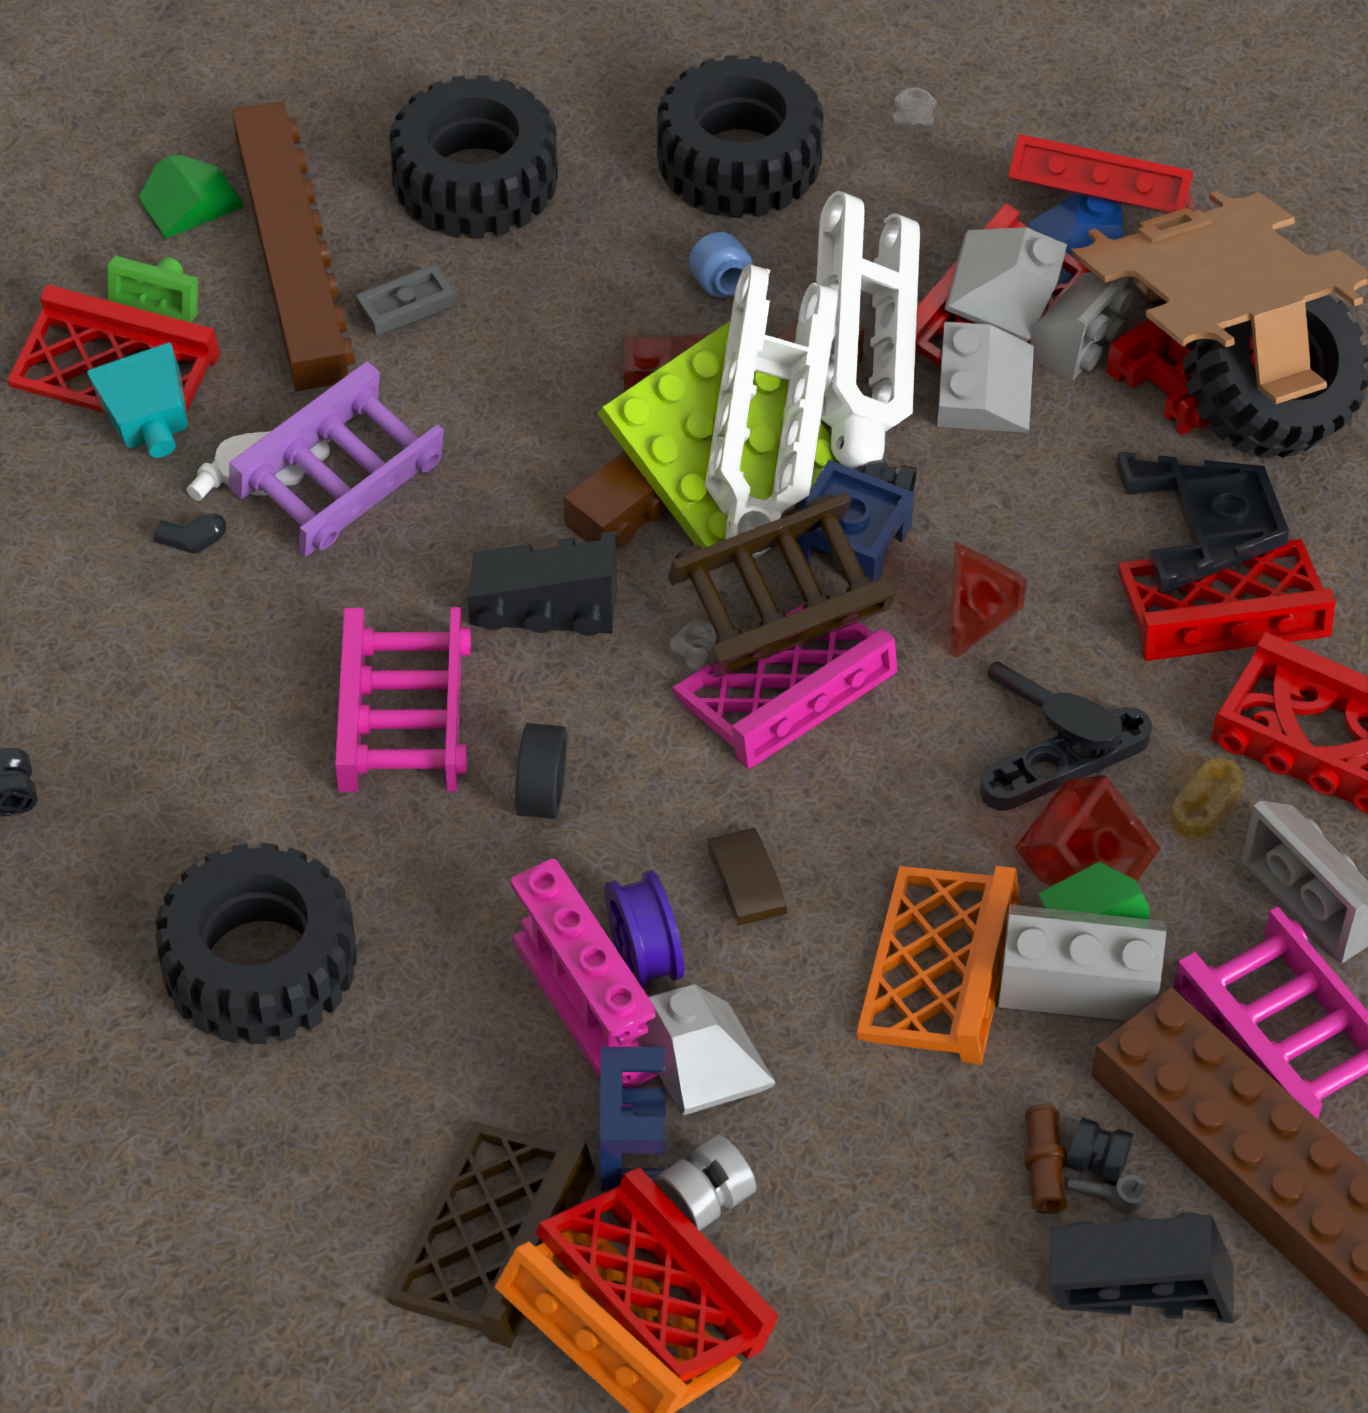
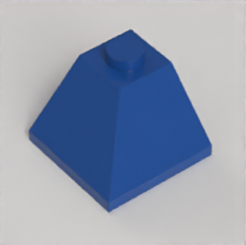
(1072, 221)

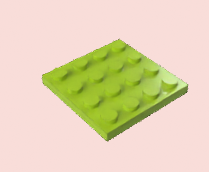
(669, 432)

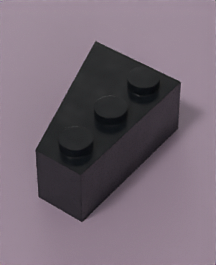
(546, 588)
(1142, 1263)

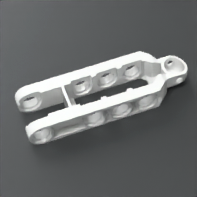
(894, 288)
(805, 368)

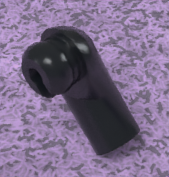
(194, 535)

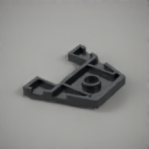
(1226, 510)

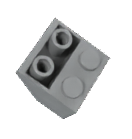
(1081, 324)

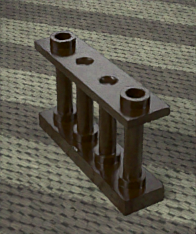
(776, 630)

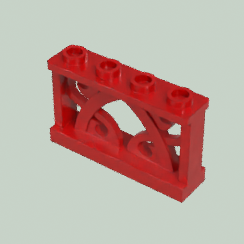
(1282, 743)

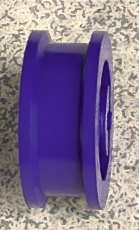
(644, 928)

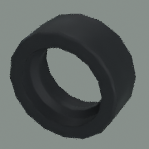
(541, 770)

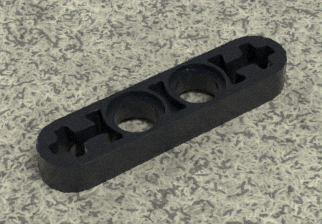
(1063, 756)

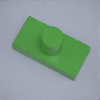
(154, 288)

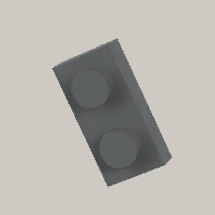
(406, 299)

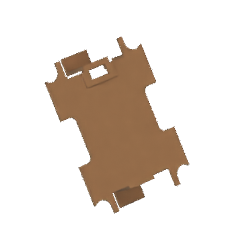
(1231, 270)

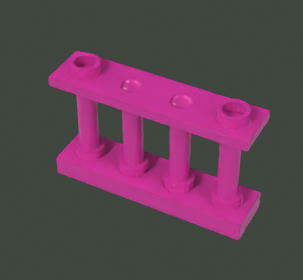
(361, 680)
(1206, 992)

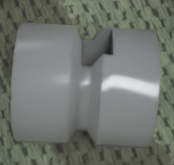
(711, 1180)

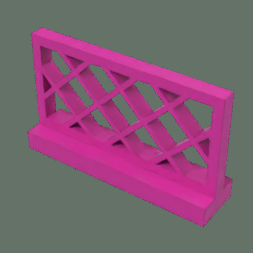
(805, 703)

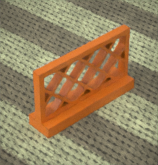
(981, 976)
(595, 1339)

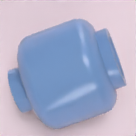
(718, 263)

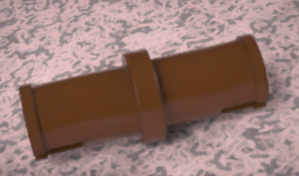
(1045, 1159)

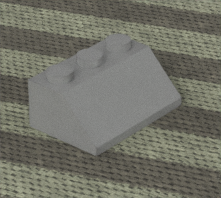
(1309, 877)
(1080, 963)

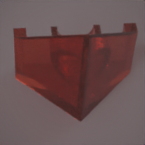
(980, 597)

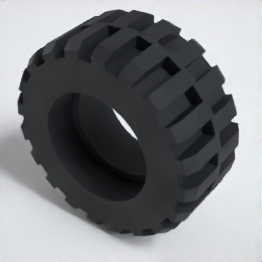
(739, 174)
(482, 194)
(1229, 397)
(266, 996)

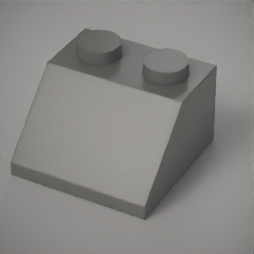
(984, 379)

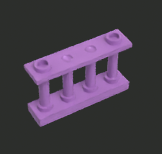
(325, 420)

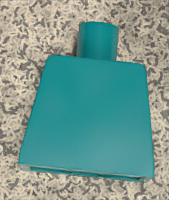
(143, 398)

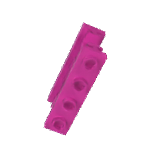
(579, 967)

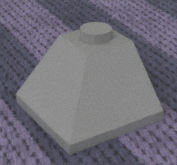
(1005, 278)
(705, 1050)

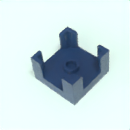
(873, 518)
(629, 1117)

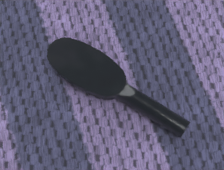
(1066, 712)

